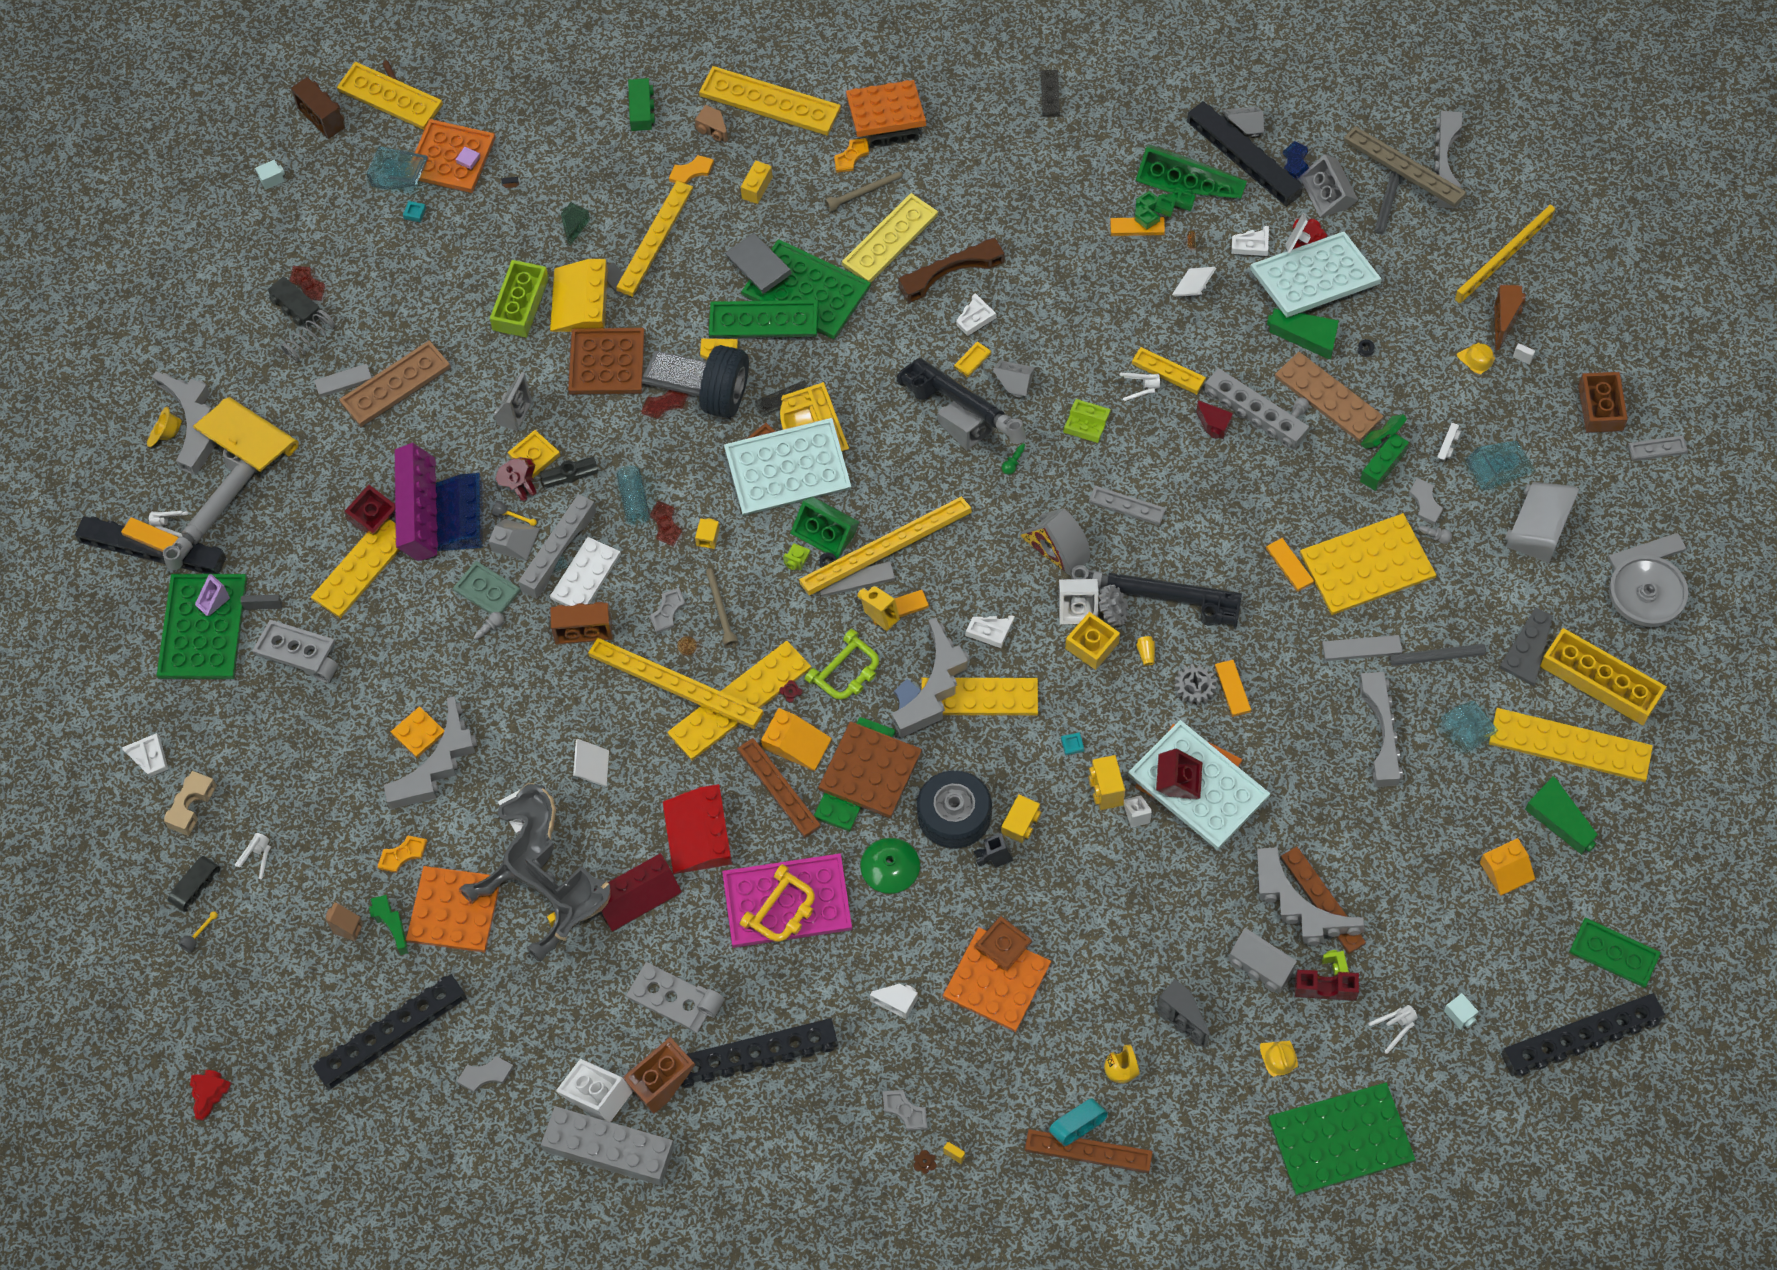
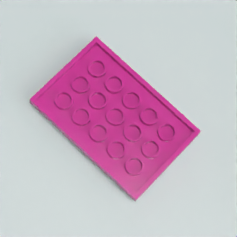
(751, 886)

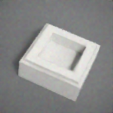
(1524, 353)

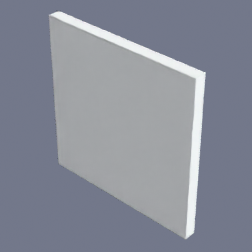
(1298, 233)
(1194, 281)
(591, 762)

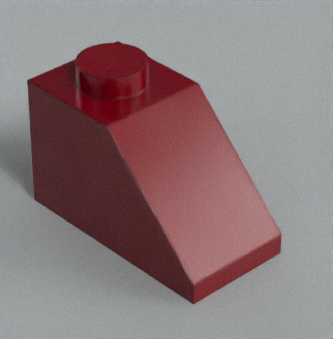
(1214, 419)

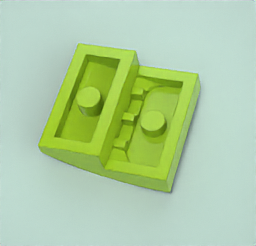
(1087, 420)

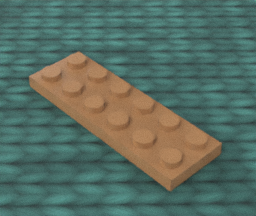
(395, 383)
(1329, 396)

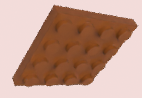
(606, 361)
(870, 769)

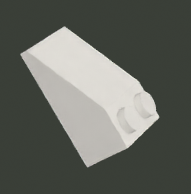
(595, 1090)

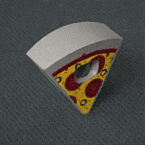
(1064, 536)

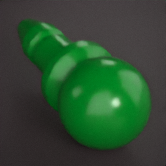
(1009, 466)

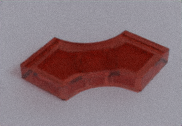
(302, 277)
(656, 406)
(667, 530)

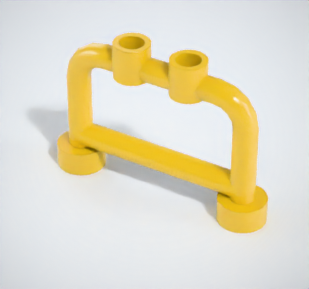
(793, 925)

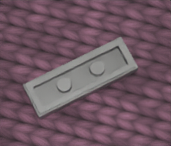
(342, 380)
(1657, 448)

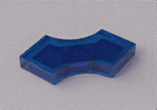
(1295, 155)

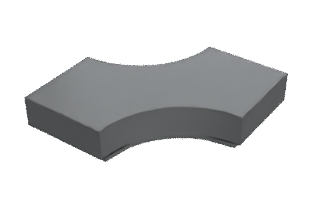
(1428, 508)
(664, 616)
(476, 1076)
(911, 1115)

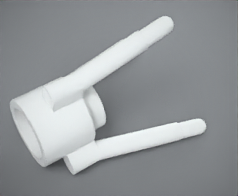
(1149, 381)
(159, 519)
(257, 845)
(1403, 1017)

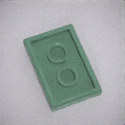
(486, 589)

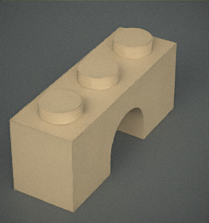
(194, 788)

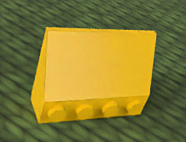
(579, 296)

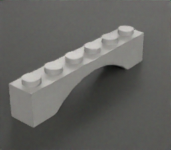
(1449, 129)
(542, 566)
(1374, 692)

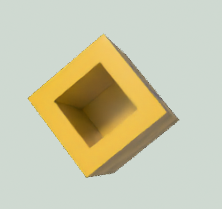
(707, 533)

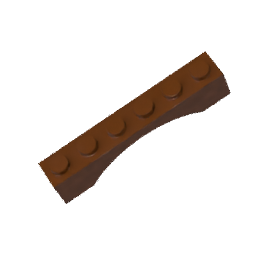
(984, 255)

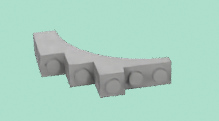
(192, 398)
(927, 705)
(422, 783)
(1294, 908)

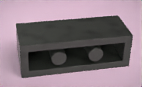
(293, 302)

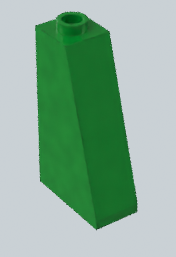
(1306, 331)
(1561, 815)

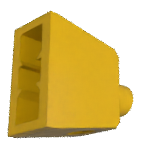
(879, 607)

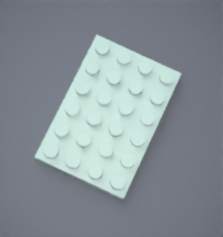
(1315, 274)
(787, 466)
(1226, 791)

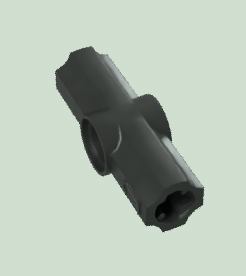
(579, 469)

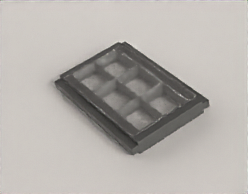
(674, 373)

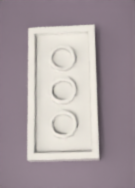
(585, 573)

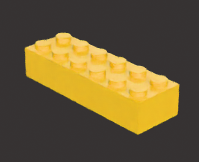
(1603, 676)

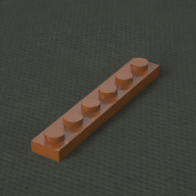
(779, 788)
(1318, 893)
(1090, 1151)

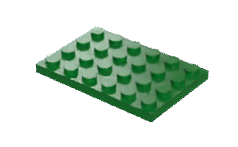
(815, 279)
(197, 643)
(1341, 1138)

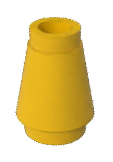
(1146, 649)

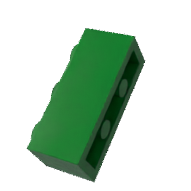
(641, 104)
(1384, 461)

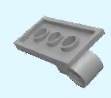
(315, 664)
(706, 1000)

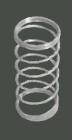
(283, 345)

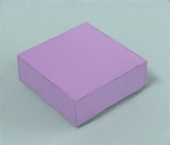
(467, 158)

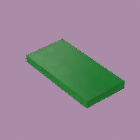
(1615, 952)

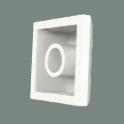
(1077, 599)

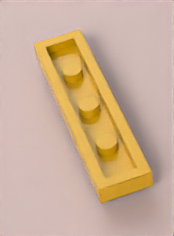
(1168, 370)

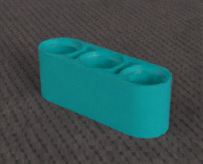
(1078, 1122)

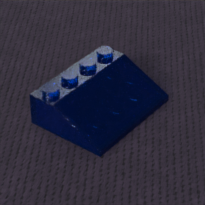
(460, 512)

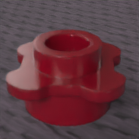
(790, 686)

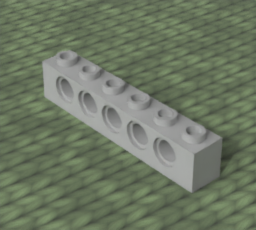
(1252, 401)

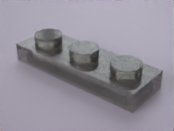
(1050, 93)
(772, 403)

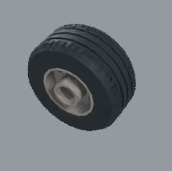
(724, 381)
(954, 809)

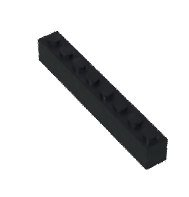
(1245, 153)
(109, 537)

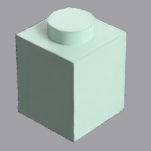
(270, 174)
(1461, 1012)

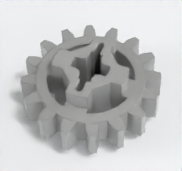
(1113, 605)
(1187, 688)

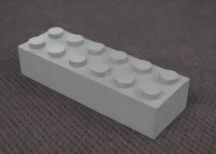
(608, 1145)

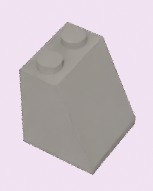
(963, 425)

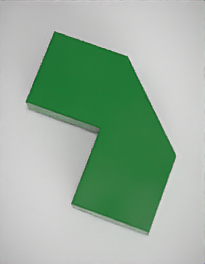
(1179, 198)
(1143, 211)
(1374, 437)

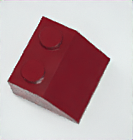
(369, 510)
(1179, 775)

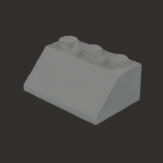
(1328, 186)
(1262, 961)

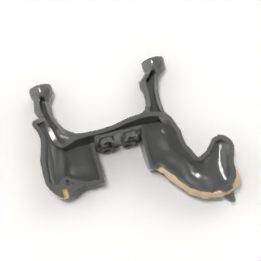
(523, 862)

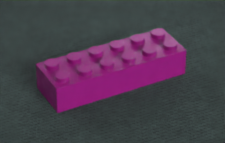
(415, 502)

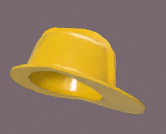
(1477, 357)
(165, 428)
(1279, 1057)

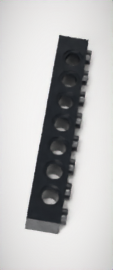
(1646, 1005)
(385, 1042)
(762, 1044)

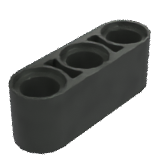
(889, 138)
(193, 882)

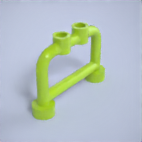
(855, 686)

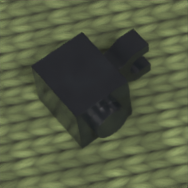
(996, 850)

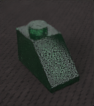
(574, 221)

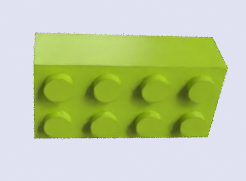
(519, 298)

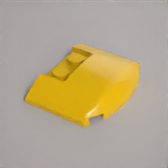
(810, 406)

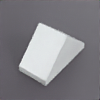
(1137, 811)

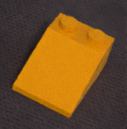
(795, 740)

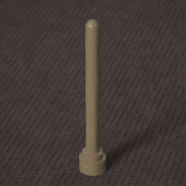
(835, 202)
(728, 637)

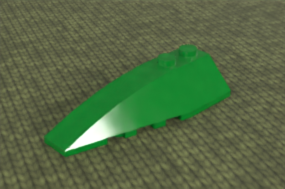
(1174, 172)

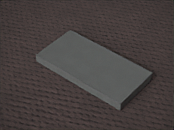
(758, 263)

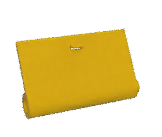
(245, 434)

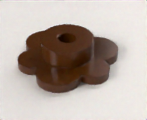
(919, 1165)

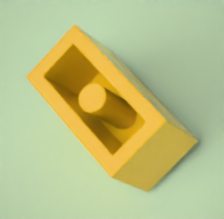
(756, 182)
(1021, 818)

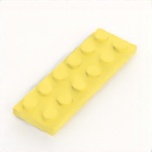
(890, 238)

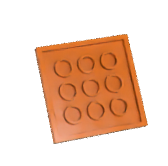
(885, 108)
(443, 144)
(445, 916)
(992, 991)

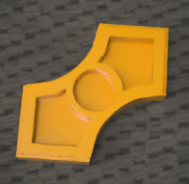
(845, 161)
(698, 167)
(410, 849)

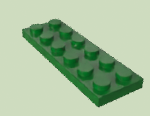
(763, 319)
(838, 811)

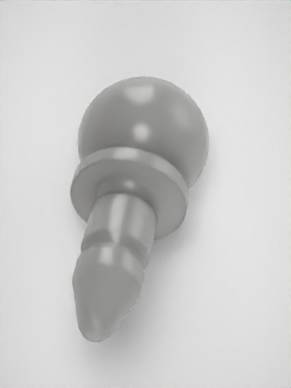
(1300, 407)
(1443, 536)
(495, 620)

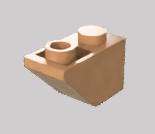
(711, 122)
(344, 922)

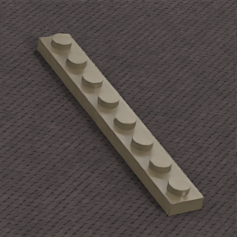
(1405, 166)

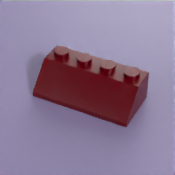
(639, 892)

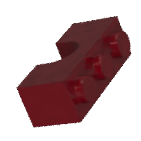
(1339, 987)

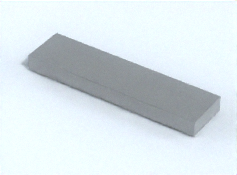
(1127, 505)
(1660, 548)
(863, 578)
(1361, 648)

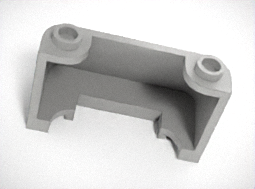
(1541, 519)

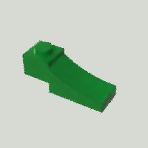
(392, 920)

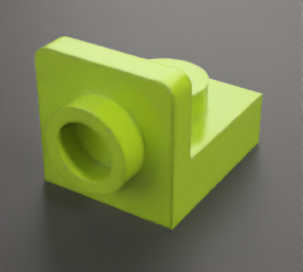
(796, 557)
(1339, 958)

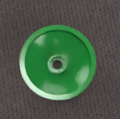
(893, 876)

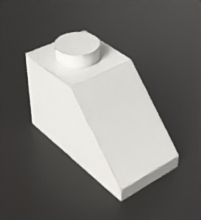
(896, 999)

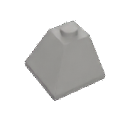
(1248, 119)
(1014, 377)
(513, 539)

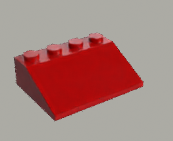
(697, 830)

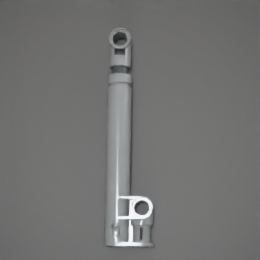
(211, 510)

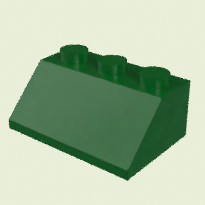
(824, 526)

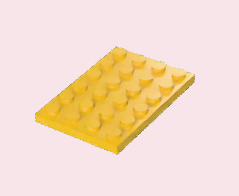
(1367, 564)

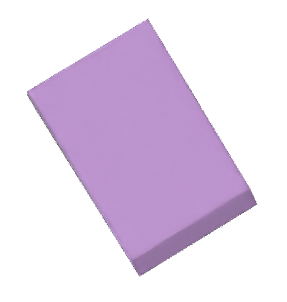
(211, 596)

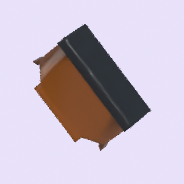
(510, 182)

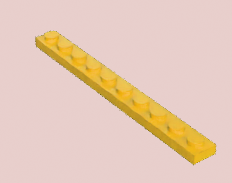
(885, 546)
(676, 683)

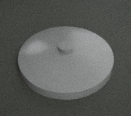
(1648, 591)

